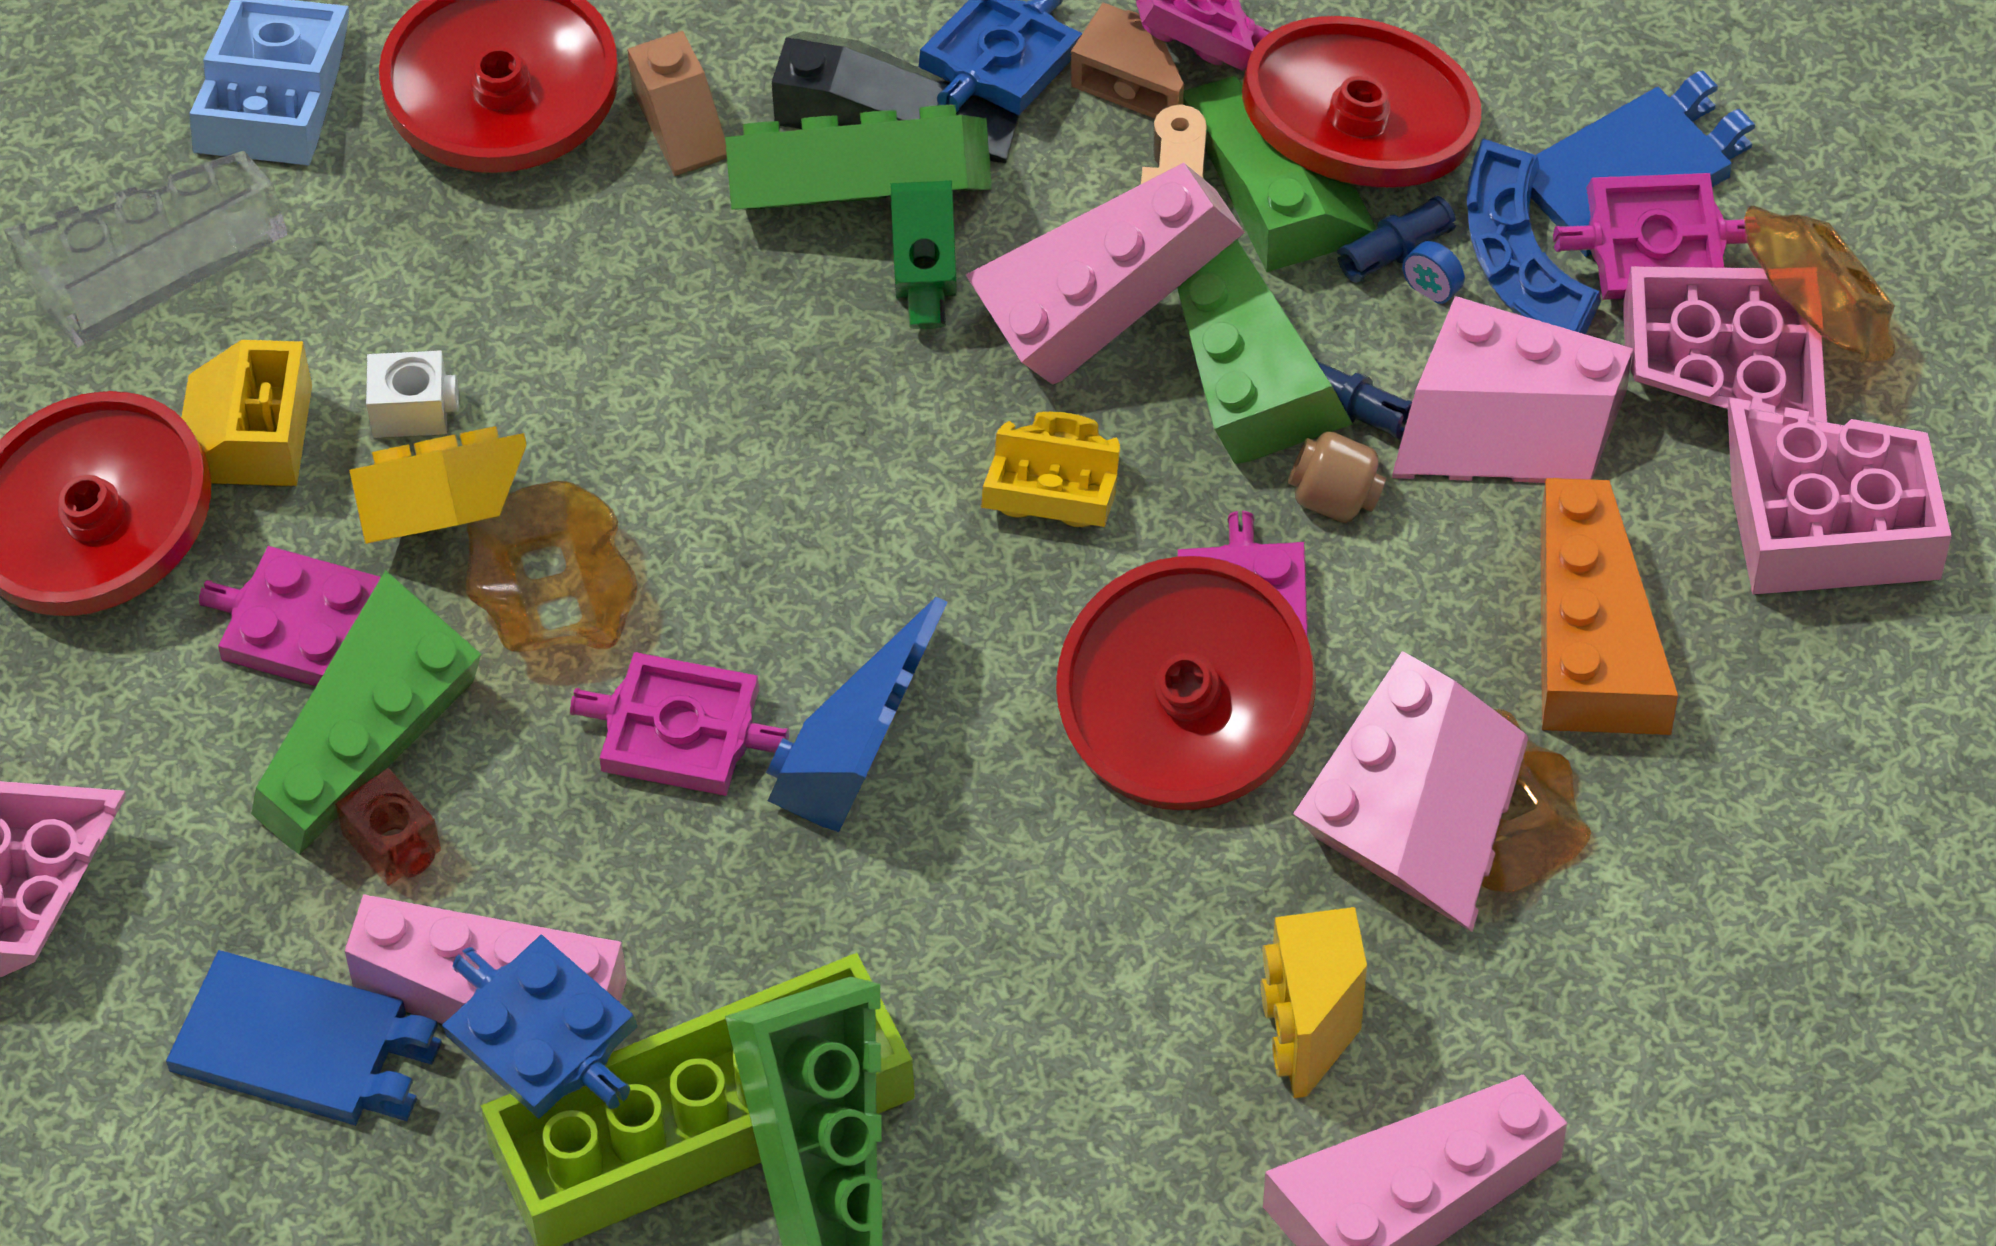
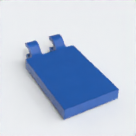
(1639, 139)
(300, 1040)

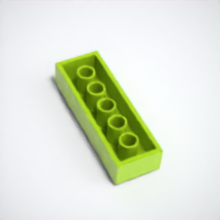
(671, 1134)

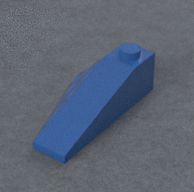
(841, 738)

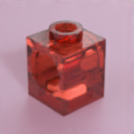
(386, 806)

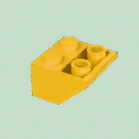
(251, 412)
(438, 485)
(1313, 992)

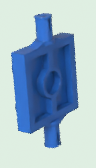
(999, 52)
(540, 1026)

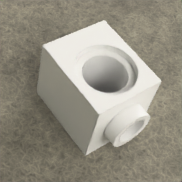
(409, 394)

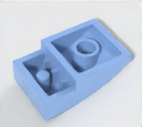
(269, 79)

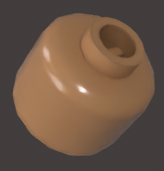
(1336, 477)

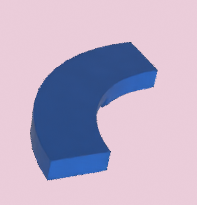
(1507, 247)

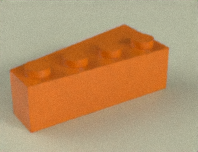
(1597, 629)

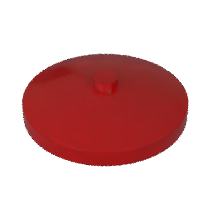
(498, 80)
(1361, 101)
(97, 502)
(1186, 683)

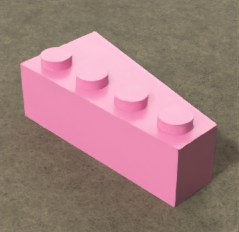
(1103, 270)
(411, 950)
(1419, 1174)

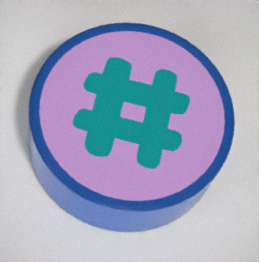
(1434, 271)

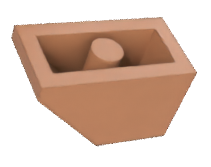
(1125, 63)
(677, 102)

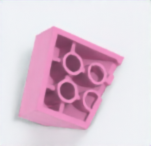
(1722, 338)
(1512, 399)
(1833, 502)
(1420, 788)
(44, 851)

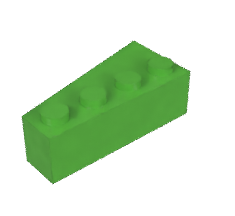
(855, 160)
(1253, 363)
(369, 706)
(813, 1109)

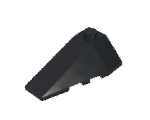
(848, 77)

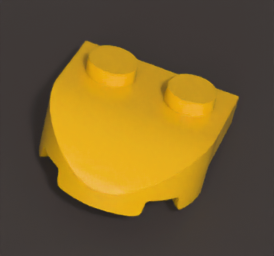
(1053, 470)

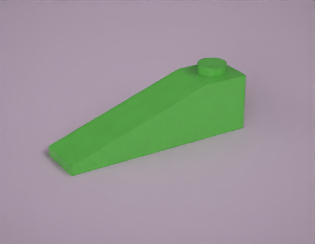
(1281, 204)

